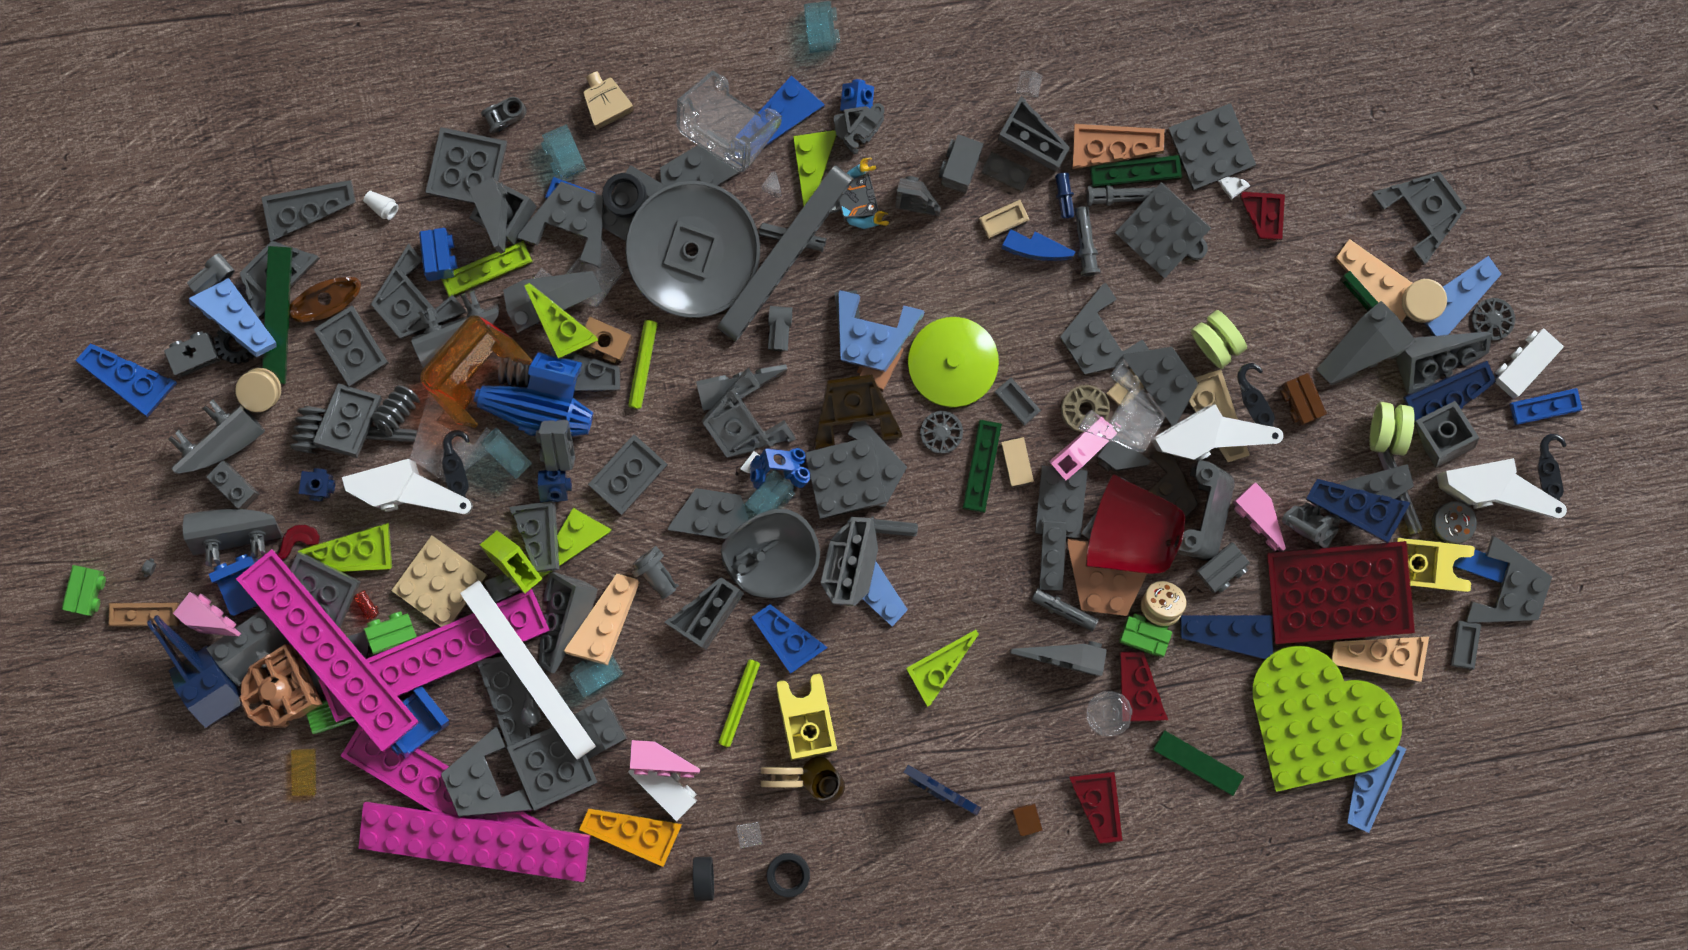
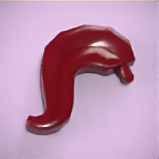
(296, 534)

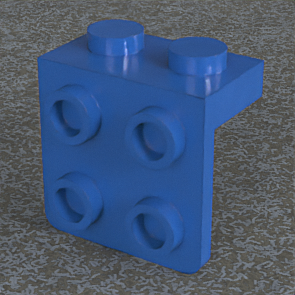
(233, 593)

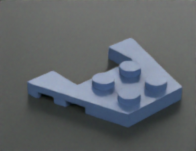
(869, 342)

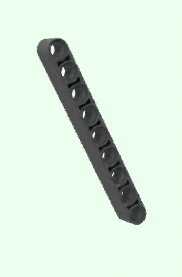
(785, 253)

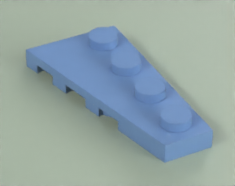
(1463, 295)
(234, 315)

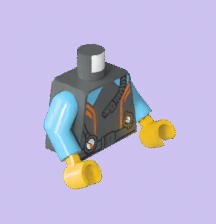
(859, 201)

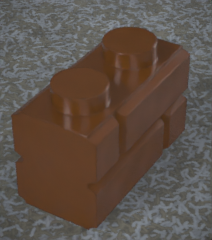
(1303, 399)

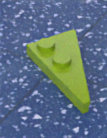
(812, 157)
(561, 328)
(576, 535)
(934, 670)

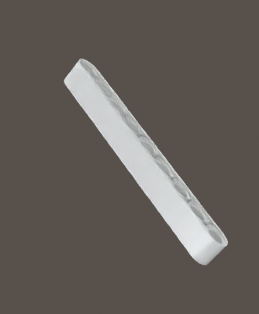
(528, 670)

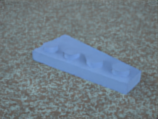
(884, 598)
(1370, 791)

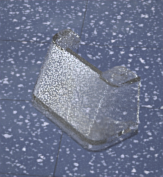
(724, 123)

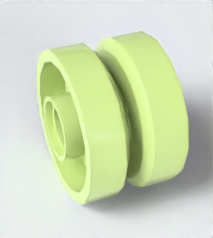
(1219, 339)
(1391, 428)

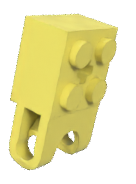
(1436, 564)
(806, 712)

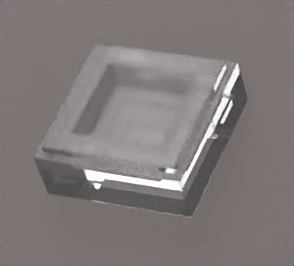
(749, 834)

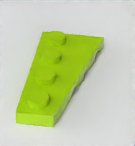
(355, 552)

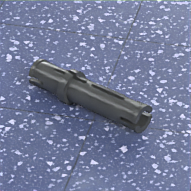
(1065, 610)

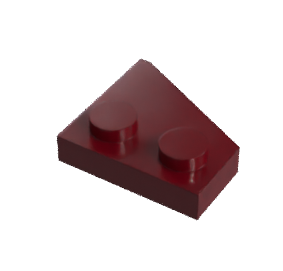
(1265, 213)

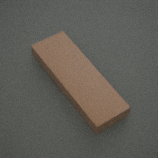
(139, 613)

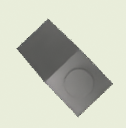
(1120, 458)

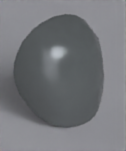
(772, 554)

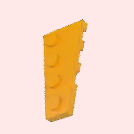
(635, 834)

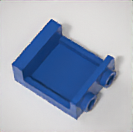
(430, 723)

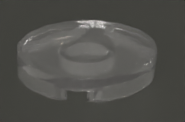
(1109, 713)

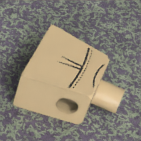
(605, 101)

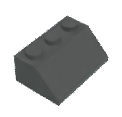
(238, 653)

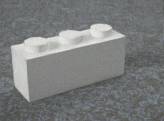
(1527, 362)
(667, 792)

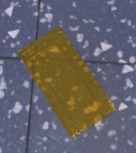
(303, 772)

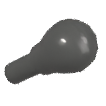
(530, 713)

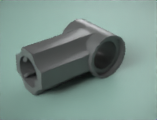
(214, 272)
(779, 321)
(501, 588)

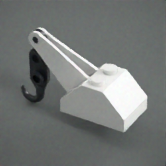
(1208, 429)
(401, 483)
(1500, 484)

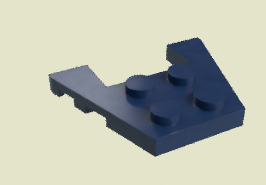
(939, 790)

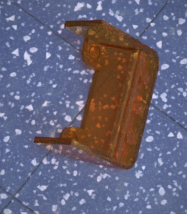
(460, 359)

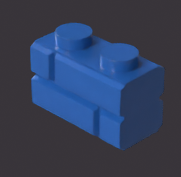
(436, 254)

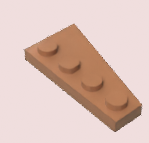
(1110, 144)

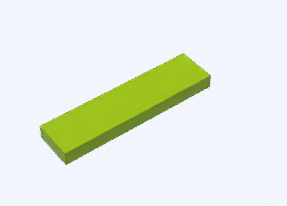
(487, 269)

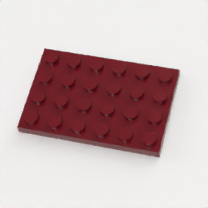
(1341, 592)

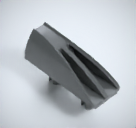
(435, 336)
(228, 437)
(228, 528)

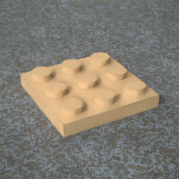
(436, 580)

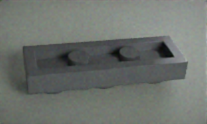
(1052, 555)

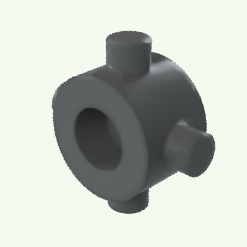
(148, 567)

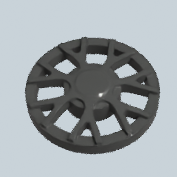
(1494, 318)
(941, 432)

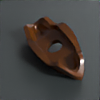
(308, 308)

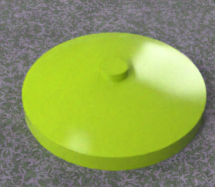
(953, 362)

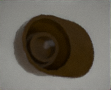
(823, 780)

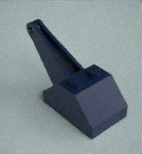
(198, 679)

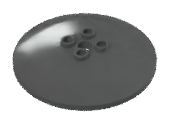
(724, 243)

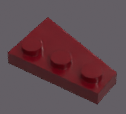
(1139, 688)
(1100, 803)

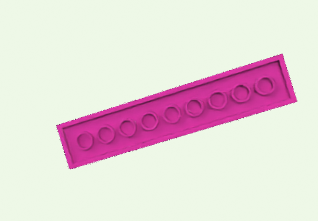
(447, 649)
(327, 650)
(416, 777)
(474, 841)

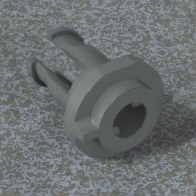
(654, 572)

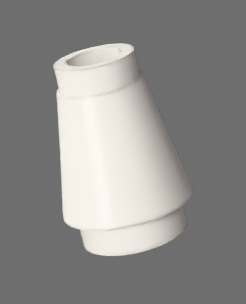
(382, 205)

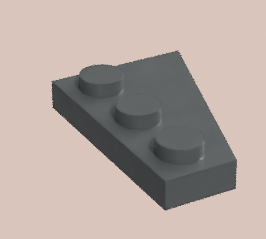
(539, 532)

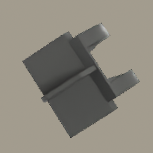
(858, 124)
(1311, 525)

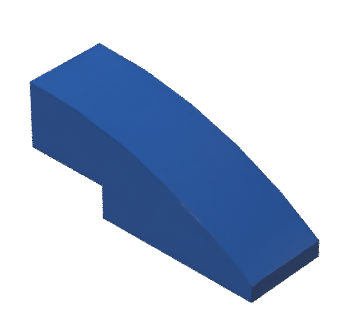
(1036, 248)

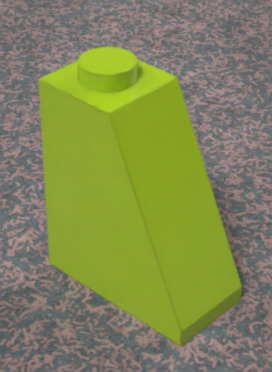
(511, 561)

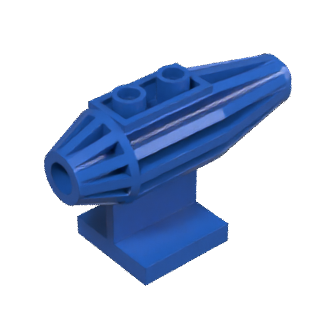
(545, 398)

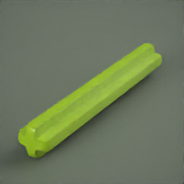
(642, 364)
(739, 703)

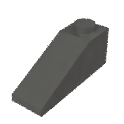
(493, 208)

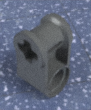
(502, 114)

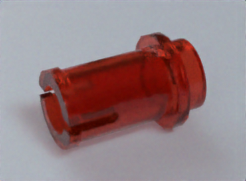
(366, 605)

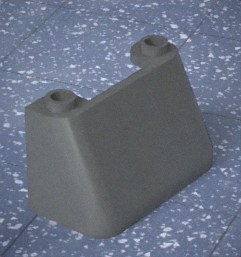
(1220, 486)

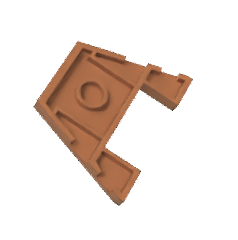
(1103, 588)

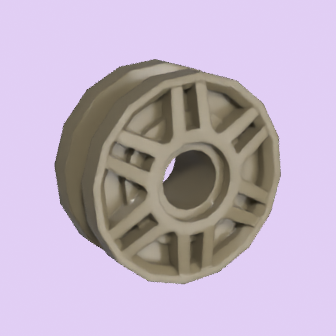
(1083, 394)

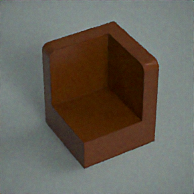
(1027, 819)

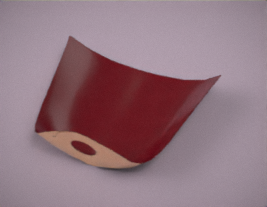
(1134, 530)

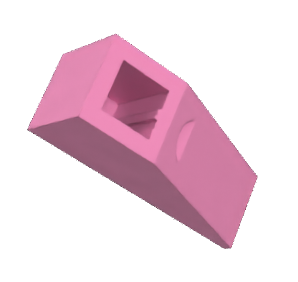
(1077, 454)
(1260, 511)
(203, 618)
(653, 757)

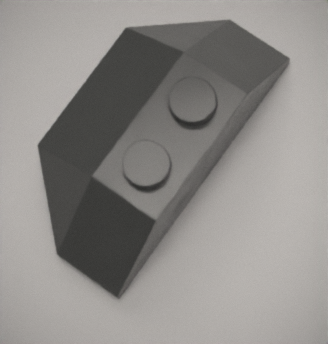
(850, 562)

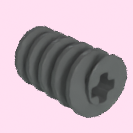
(513, 372)
(393, 409)
(307, 429)

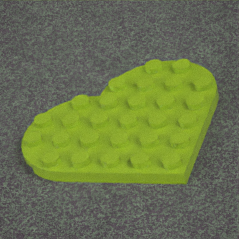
(1318, 722)

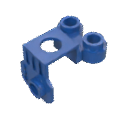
(791, 466)

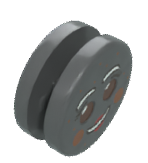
(1453, 523)

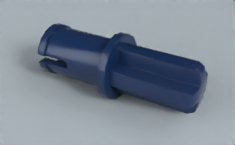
(1064, 195)

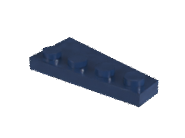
(1459, 387)
(1365, 510)
(1236, 633)

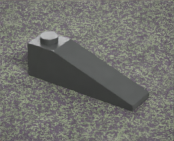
(915, 197)
(561, 289)
(1371, 340)
(1438, 356)
(714, 388)
(567, 608)
(1077, 657)

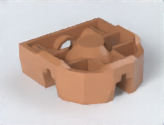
(292, 692)

